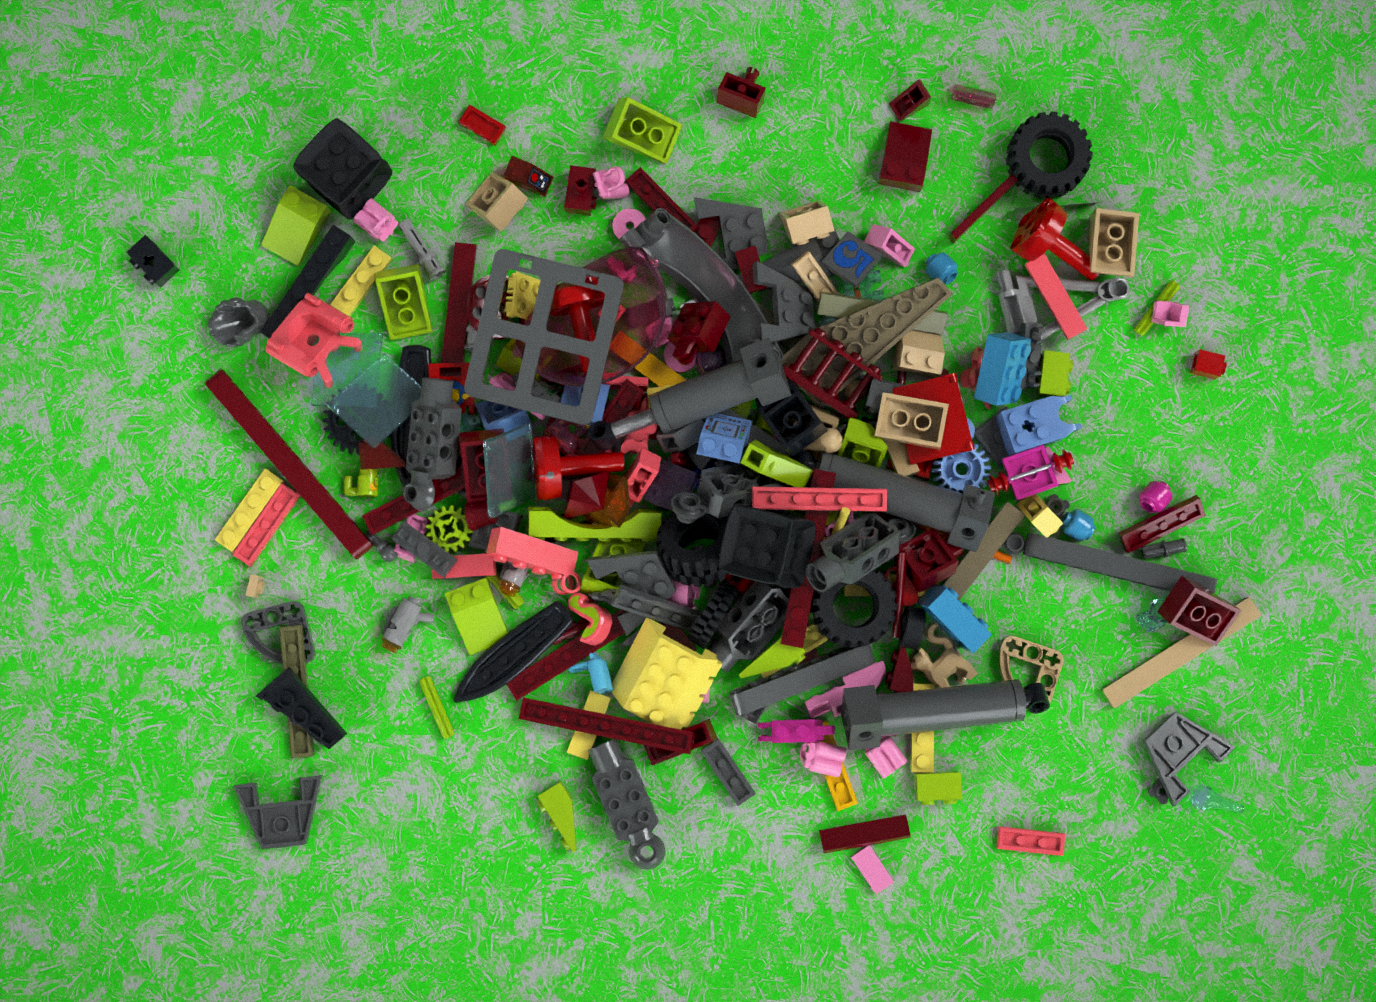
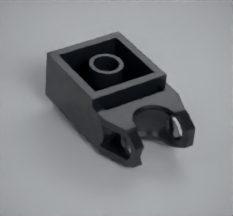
(784, 413)

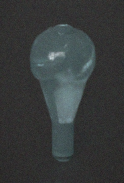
(1205, 798)

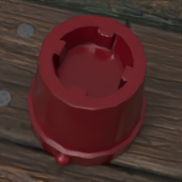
(477, 515)

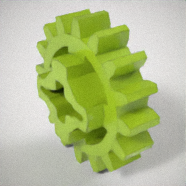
(455, 520)

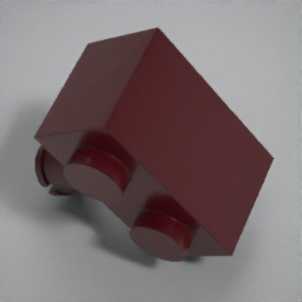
(742, 93)
(580, 191)

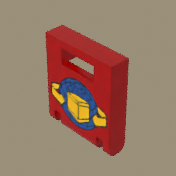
(458, 393)

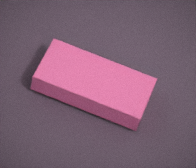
(872, 869)

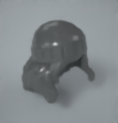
(237, 321)

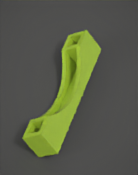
(548, 523)

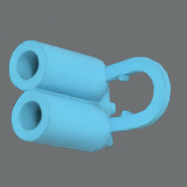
(598, 673)

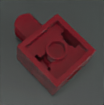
(697, 330)
(929, 559)

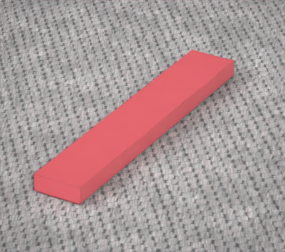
(819, 498)

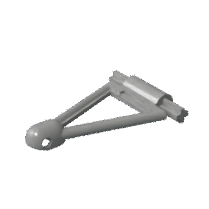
(1019, 307)

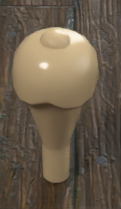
(828, 442)

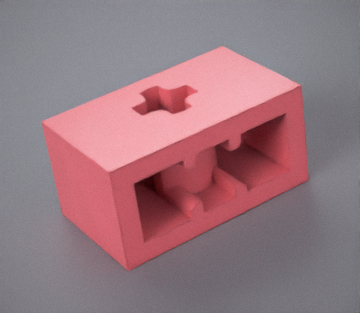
(642, 473)

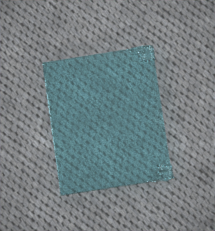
(346, 366)
(377, 400)
(509, 470)

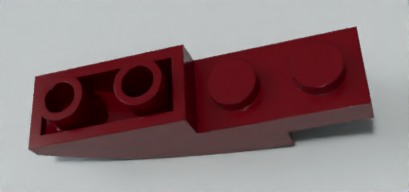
(901, 676)

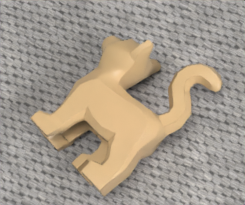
(945, 665)

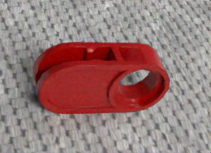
(910, 593)

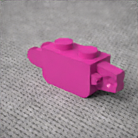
(796, 730)

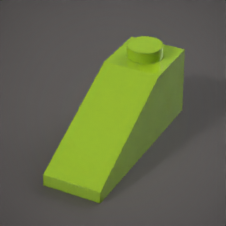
(774, 658)

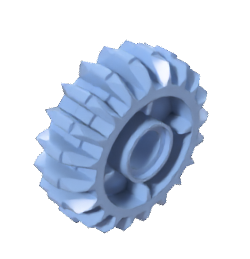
(974, 470)

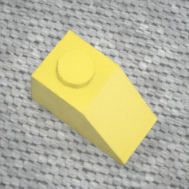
(1040, 515)

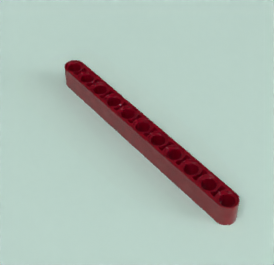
(289, 464)

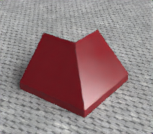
(586, 495)

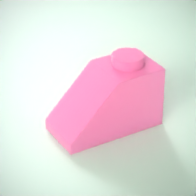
(890, 244)

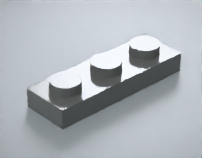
(728, 772)

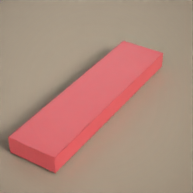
(1056, 297)
(266, 524)

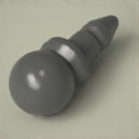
(386, 551)

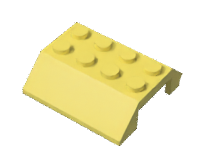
(663, 678)

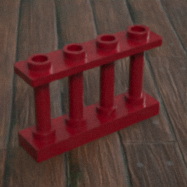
(830, 394)

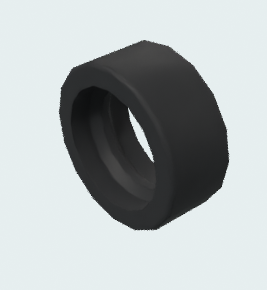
(912, 627)

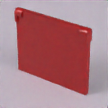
(956, 431)

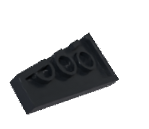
(297, 702)

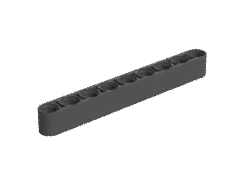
(1109, 563)

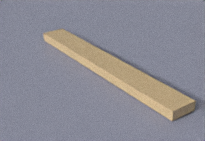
(1171, 659)

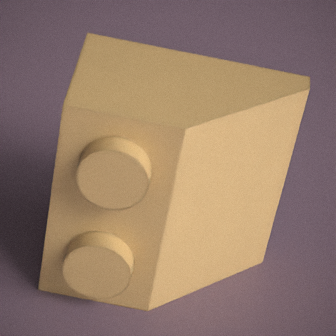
(496, 201)
(807, 222)
(920, 353)

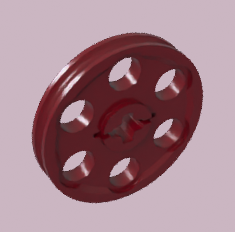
(473, 301)

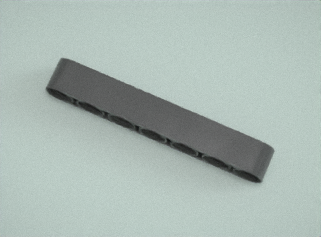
(800, 678)

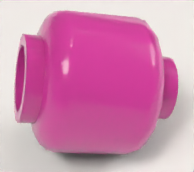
(1155, 496)

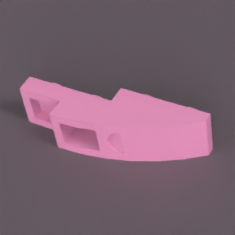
(832, 700)

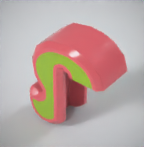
(599, 618)

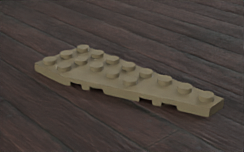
(870, 331)

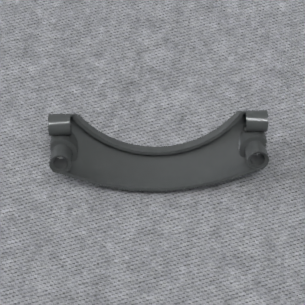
(702, 273)

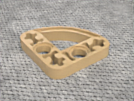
(1044, 667)

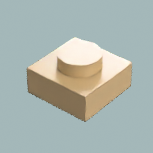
(255, 586)

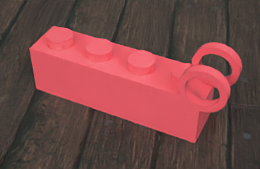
(537, 555)

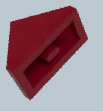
(910, 101)

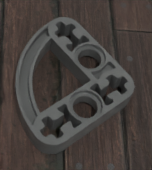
(259, 646)

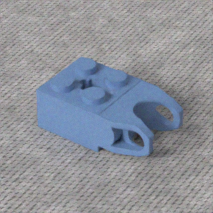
(1042, 423)

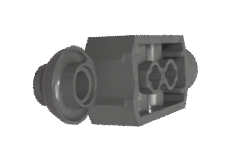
(431, 441)
(719, 491)
(858, 550)
(750, 624)
(627, 803)

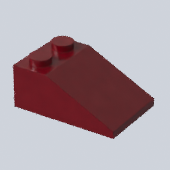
(905, 157)
(474, 463)
(1198, 611)

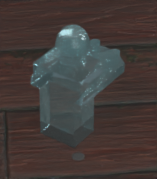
(1151, 618)

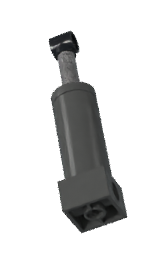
(754, 376)

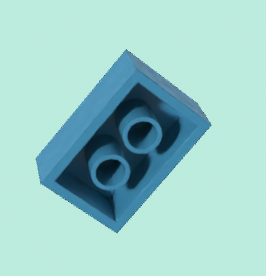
(1002, 368)
(954, 617)

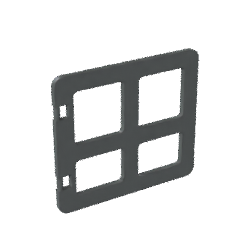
(537, 336)

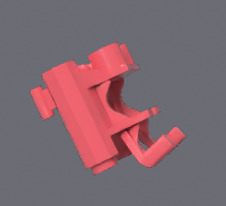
(302, 327)

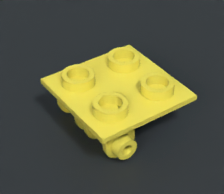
(524, 292)

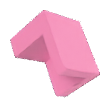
(1170, 313)

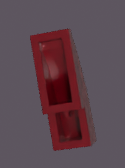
(703, 734)

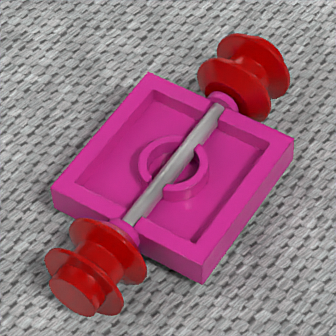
(1030, 472)

